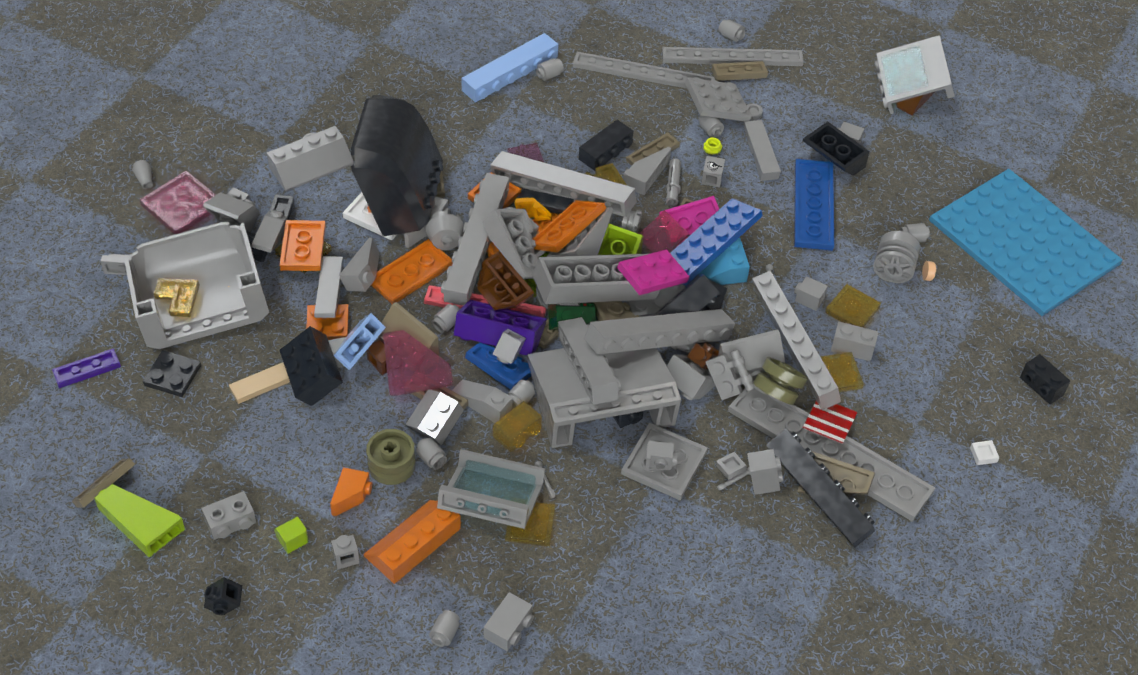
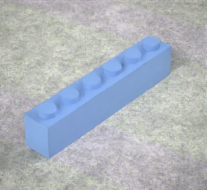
(509, 67)

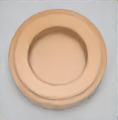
(929, 271)

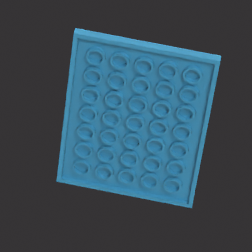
(1025, 241)

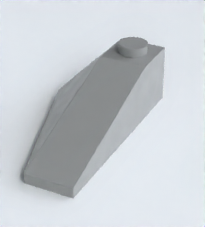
(511, 234)
(589, 240)

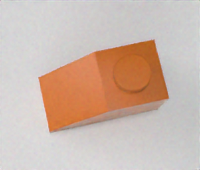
(350, 490)

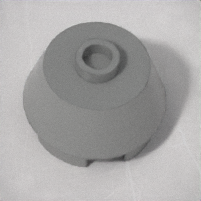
(444, 230)

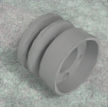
(897, 256)

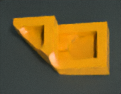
(533, 208)

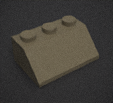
(401, 319)

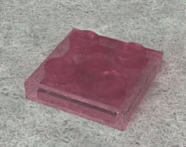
(663, 233)

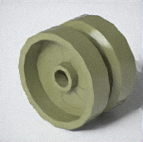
(780, 380)
(390, 456)

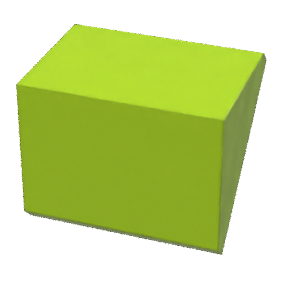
(620, 241)

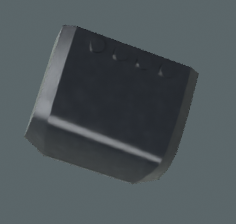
(396, 164)

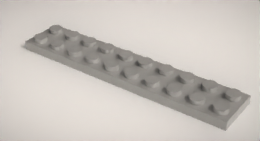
(891, 483)

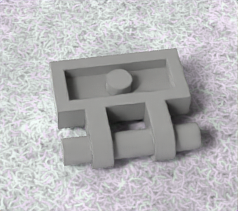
(725, 377)

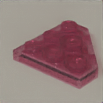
(413, 365)

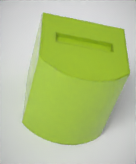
(292, 534)

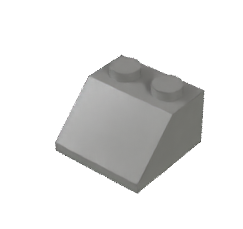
(232, 210)
(690, 377)
(435, 416)

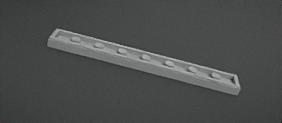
(730, 55)
(634, 70)

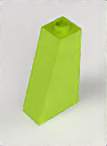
(139, 519)

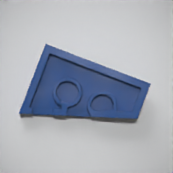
(506, 374)

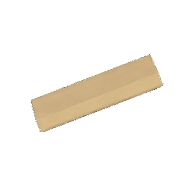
(259, 383)

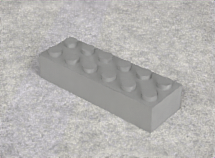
(585, 279)

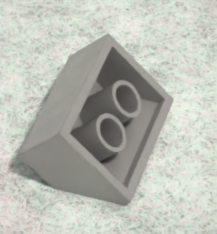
(755, 351)

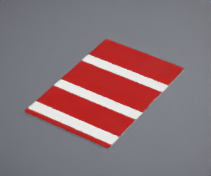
(831, 422)

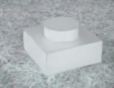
(984, 452)

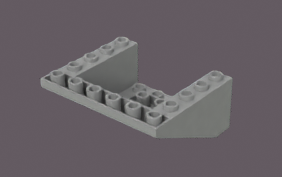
(564, 401)

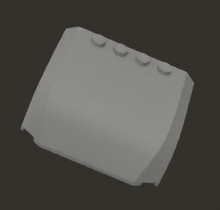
(216, 258)

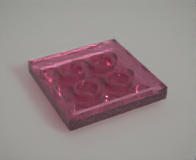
(178, 202)

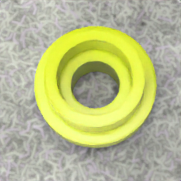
(712, 146)

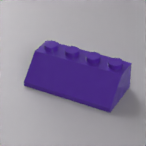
(483, 324)

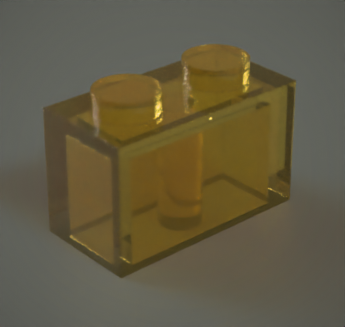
(517, 426)

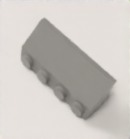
(309, 158)

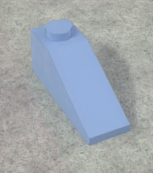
(359, 340)

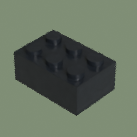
(310, 366)

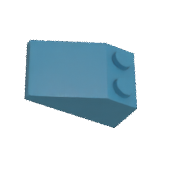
(729, 266)

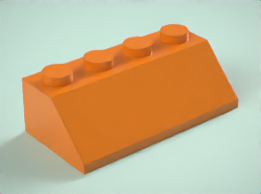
(413, 540)

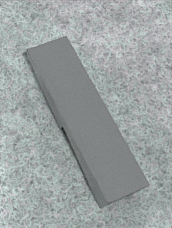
(762, 150)
(328, 287)

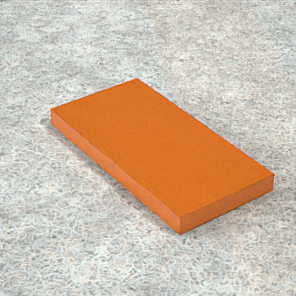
(568, 225)
(411, 271)

